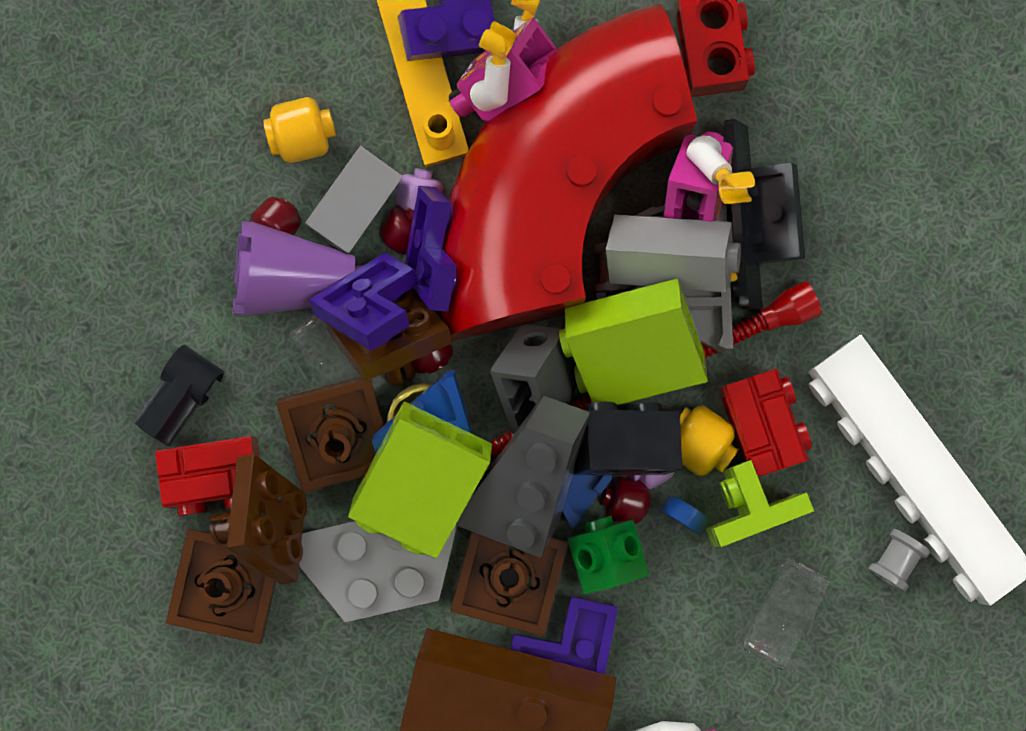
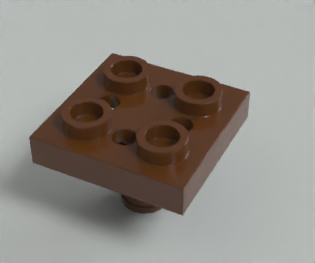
(423, 336)
(325, 460)
(264, 520)
(223, 586)
(528, 608)

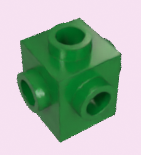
(614, 554)

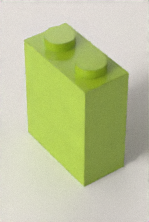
(634, 344)
(420, 481)

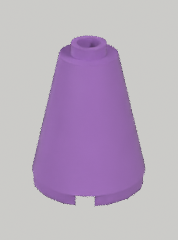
(282, 270)

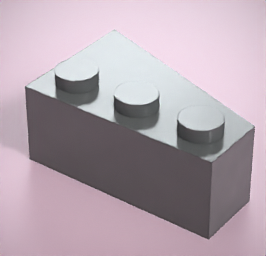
(529, 480)

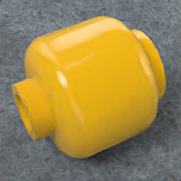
(299, 130)
(705, 440)

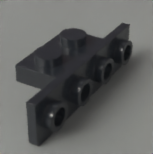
(769, 224)

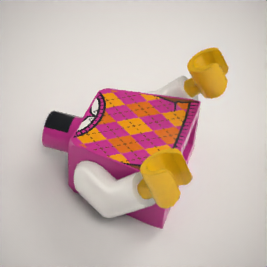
(508, 67)
(705, 180)

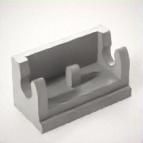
(353, 200)

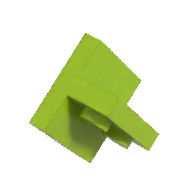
(745, 493)

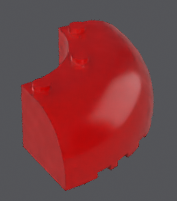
(550, 165)

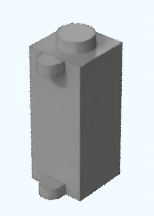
(662, 249)

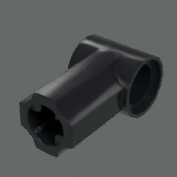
(182, 389)

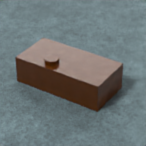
(493, 688)

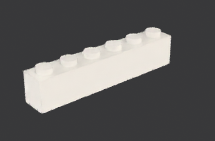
(920, 471)

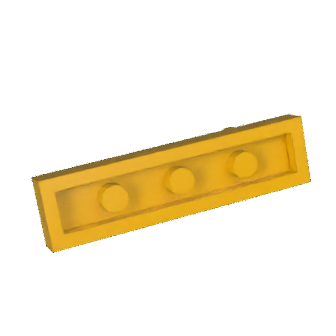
(425, 92)

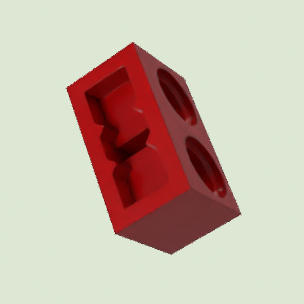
(703, 44)

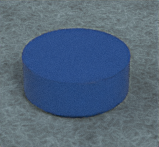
(685, 515)

